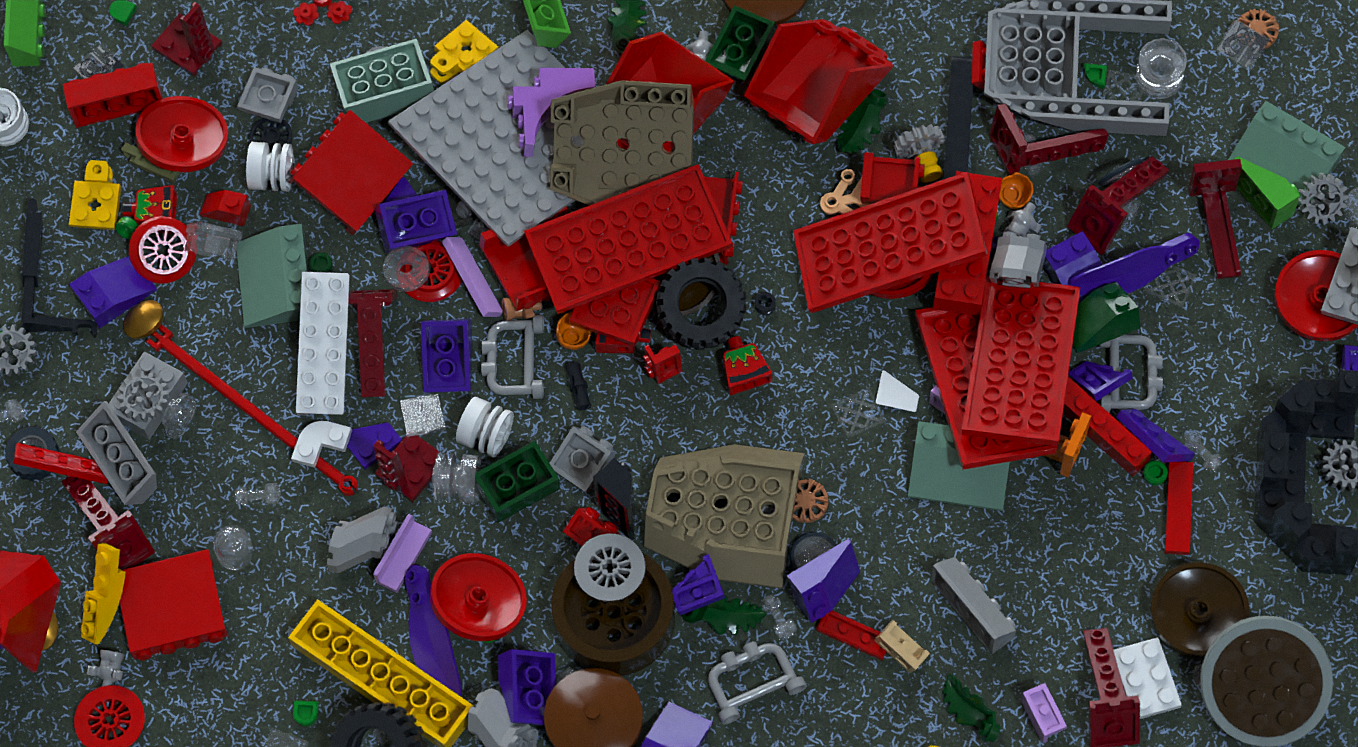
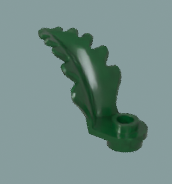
(626, 22)
(862, 123)
(727, 615)
(970, 709)

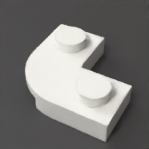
(320, 435)

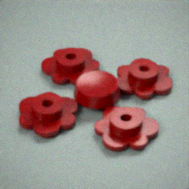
(308, 13)

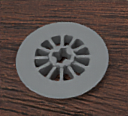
(601, 544)

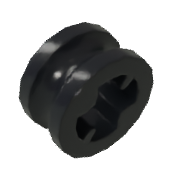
(761, 308)

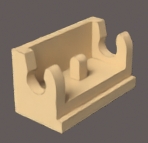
(901, 647)

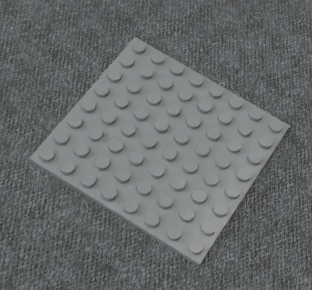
(474, 140)

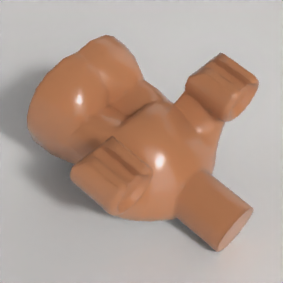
(510, 312)

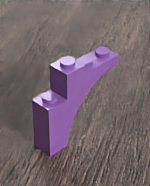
(533, 104)

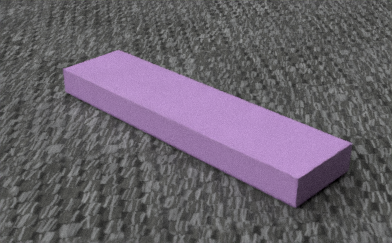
(472, 277)

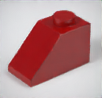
(226, 207)

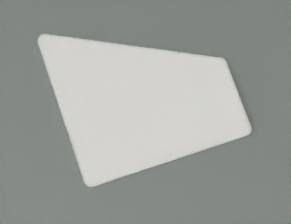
(896, 394)

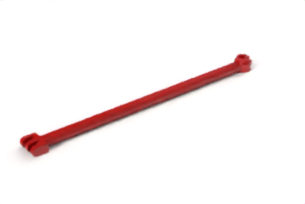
(245, 405)

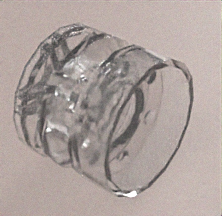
(1161, 68)
(456, 478)

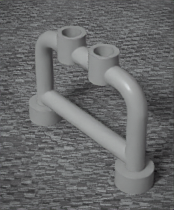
(489, 348)
(1154, 383)
(751, 653)

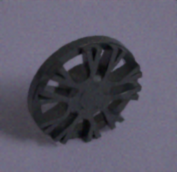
(271, 134)

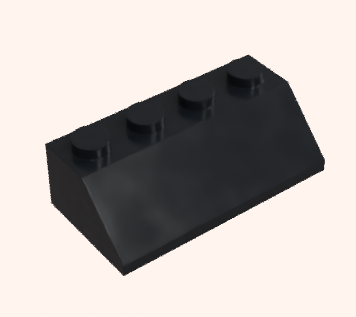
(616, 496)

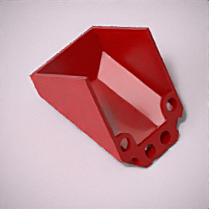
(666, 61)
(816, 76)
(26, 605)

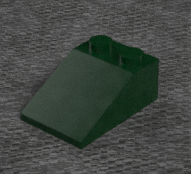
(741, 43)
(1104, 316)

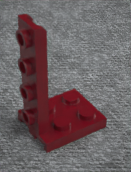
(187, 41)
(1016, 152)
(1212, 182)
(1102, 213)
(370, 333)
(407, 467)
(116, 531)
(1114, 717)

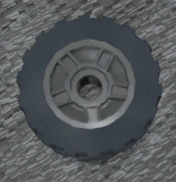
(34, 437)

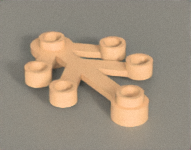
(842, 201)

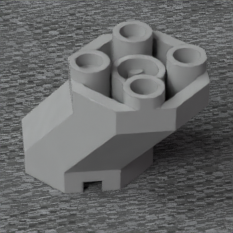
(1018, 260)
(362, 539)
(492, 723)

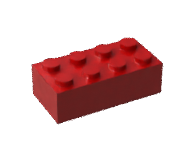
(112, 94)

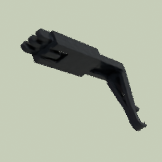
(30, 280)

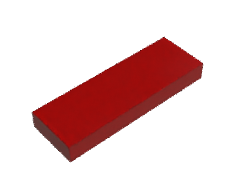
(851, 633)

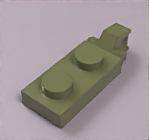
(138, 160)

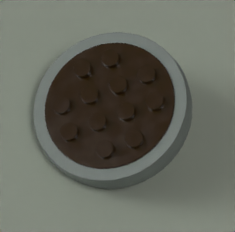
(1266, 681)

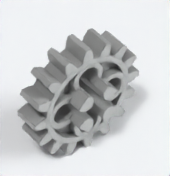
(918, 141)
(1332, 187)
(23, 356)
(131, 393)
(1335, 457)

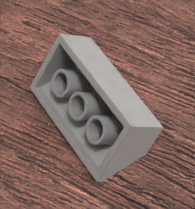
(118, 456)
(973, 604)

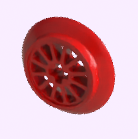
(137, 244)
(445, 287)
(101, 696)

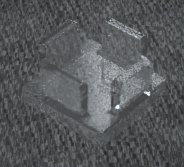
(212, 240)

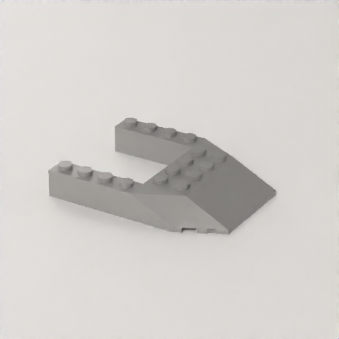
(1036, 62)

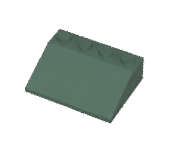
(384, 83)
(1287, 147)
(272, 275)
(940, 477)

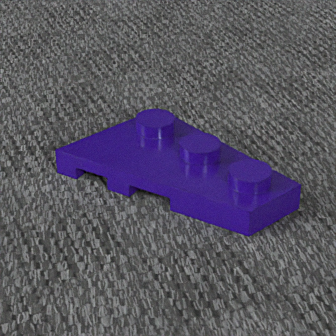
(1155, 438)

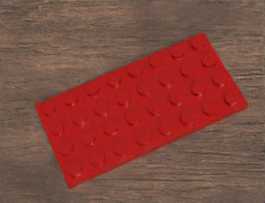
(628, 238)
(890, 242)
(950, 351)
(1021, 362)

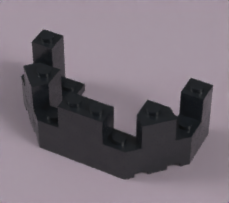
(1305, 410)

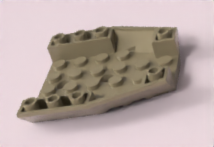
(631, 110)
(740, 537)

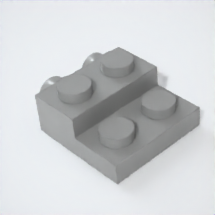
(268, 94)
(581, 457)

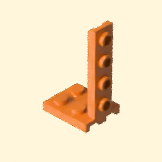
(1069, 448)

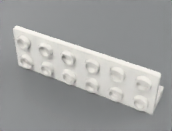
(322, 343)

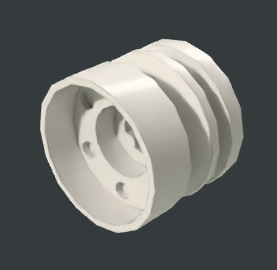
(15, 116)
(268, 166)
(484, 426)

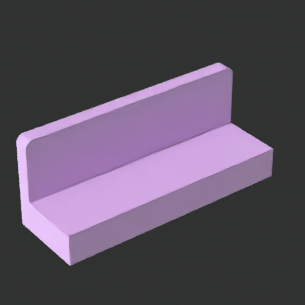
(401, 554)

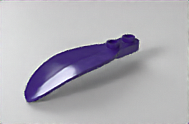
(1138, 267)
(427, 635)

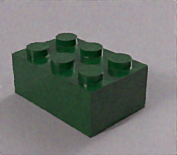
(516, 481)

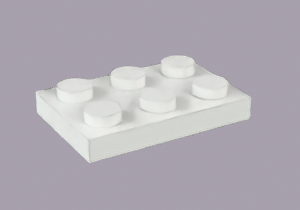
(1147, 675)

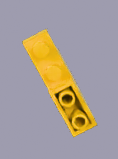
(104, 599)

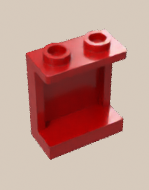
(889, 177)

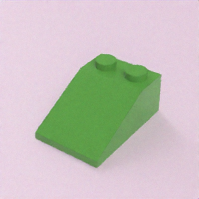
(1267, 193)

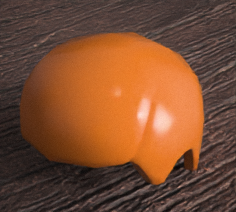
(1016, 191)
(569, 335)

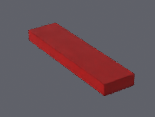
(58, 463)
(1179, 508)

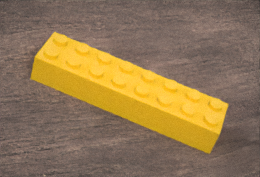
(380, 673)

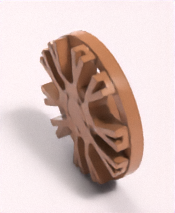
(1260, 25)
(807, 501)

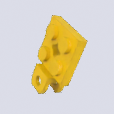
(451, 57)
(97, 187)

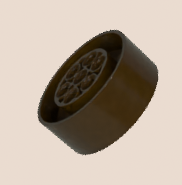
(636, 647)

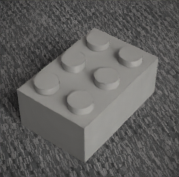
(175, 381)

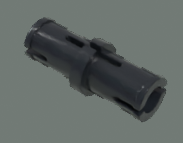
(578, 386)

